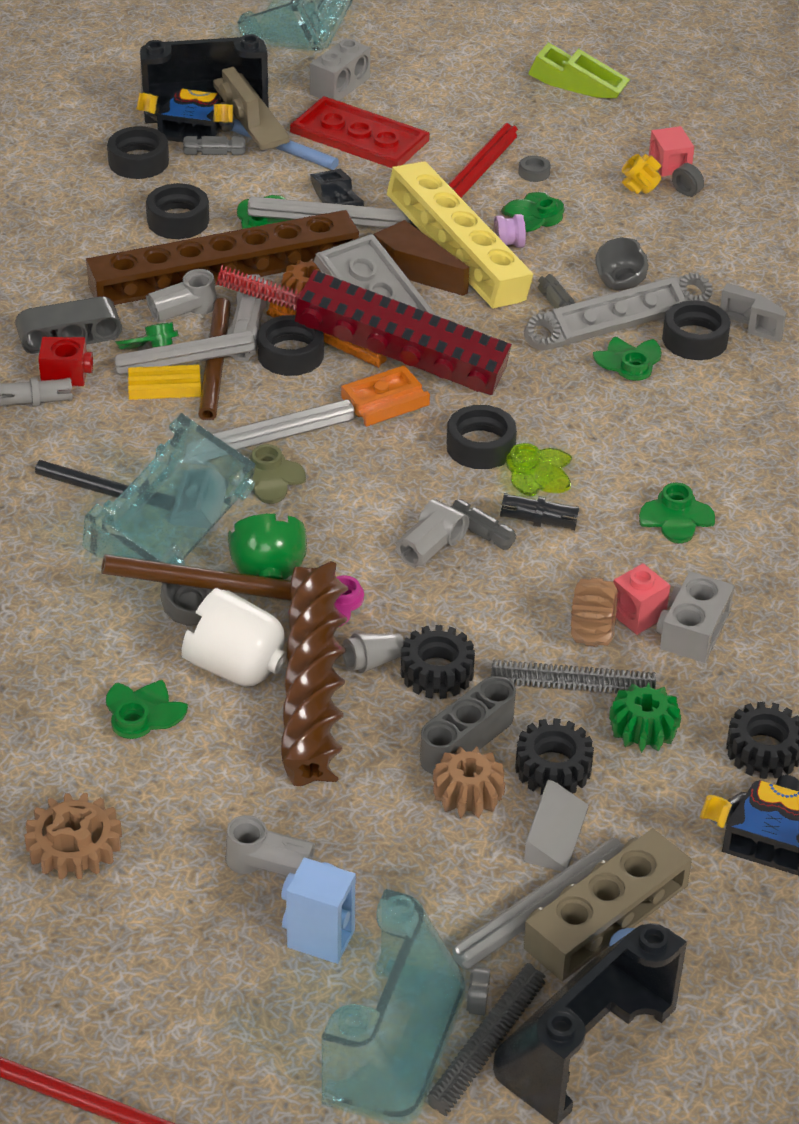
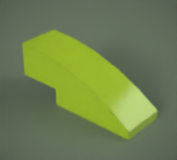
(577, 73)

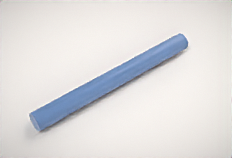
(297, 149)

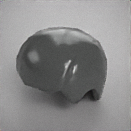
(621, 263)
(182, 602)

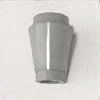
(371, 650)

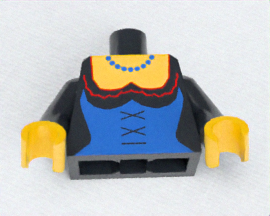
(188, 113)
(760, 823)

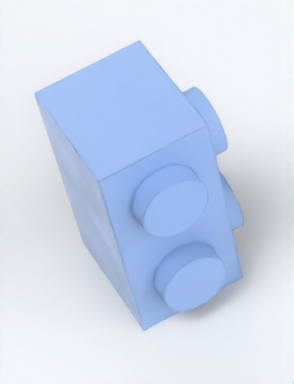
(319, 909)

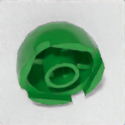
(267, 546)

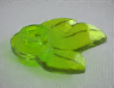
(538, 469)

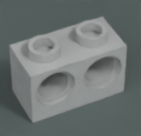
(340, 70)
(695, 616)

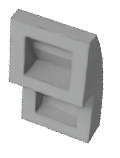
(761, 315)

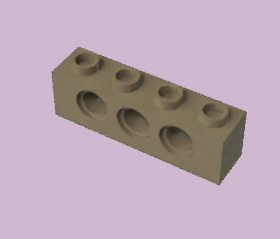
(609, 899)

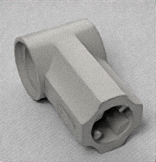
(192, 295)
(436, 528)
(254, 848)

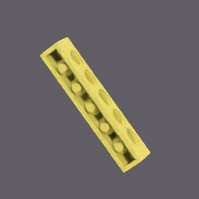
(454, 226)

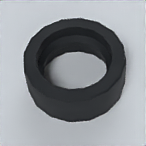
(138, 165)
(177, 224)
(693, 345)
(289, 361)
(480, 454)

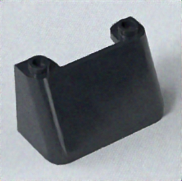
(200, 62)
(628, 979)

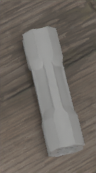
(247, 318)

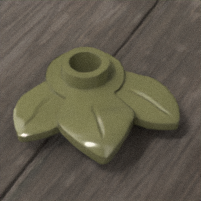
(274, 473)

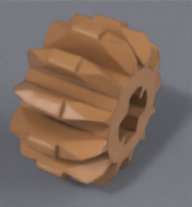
(594, 612)
(468, 781)

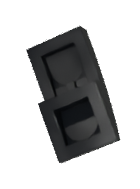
(335, 188)

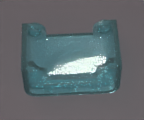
(296, 23)
(172, 499)
(388, 1056)

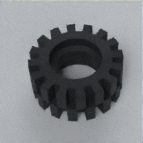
(433, 677)
(558, 740)
(760, 756)

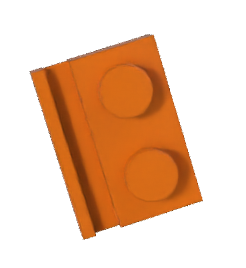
(385, 395)

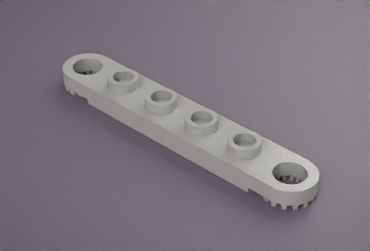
(614, 311)

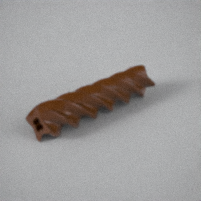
(310, 677)

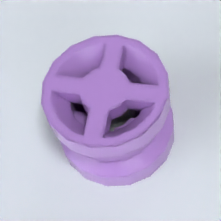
(511, 230)

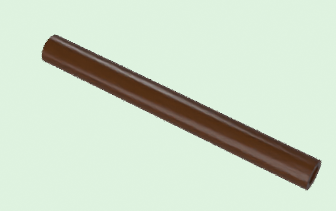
(214, 367)
(195, 577)

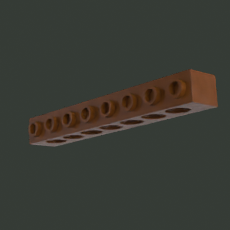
(254, 250)

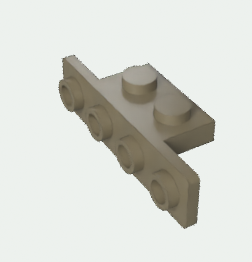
(250, 110)

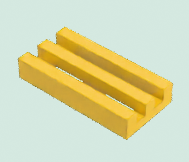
(164, 382)

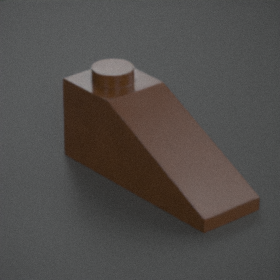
(424, 259)

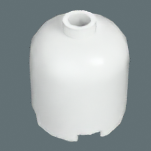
(235, 640)

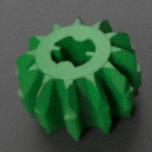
(645, 716)

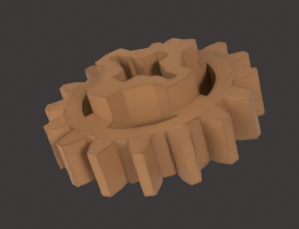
(70, 833)

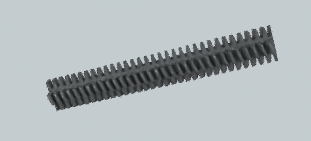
(575, 677)
(485, 1039)

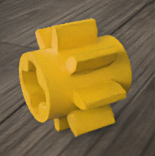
(641, 173)

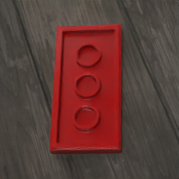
(360, 132)

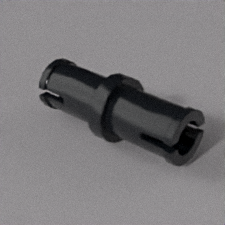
(539, 511)

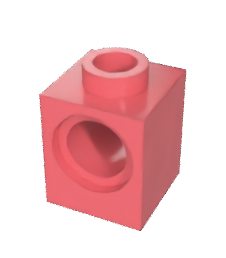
(671, 149)
(641, 598)

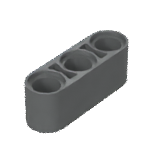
(87, 318)
(469, 721)

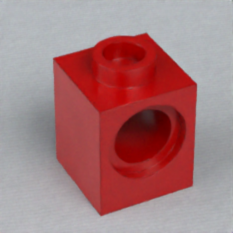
(65, 359)

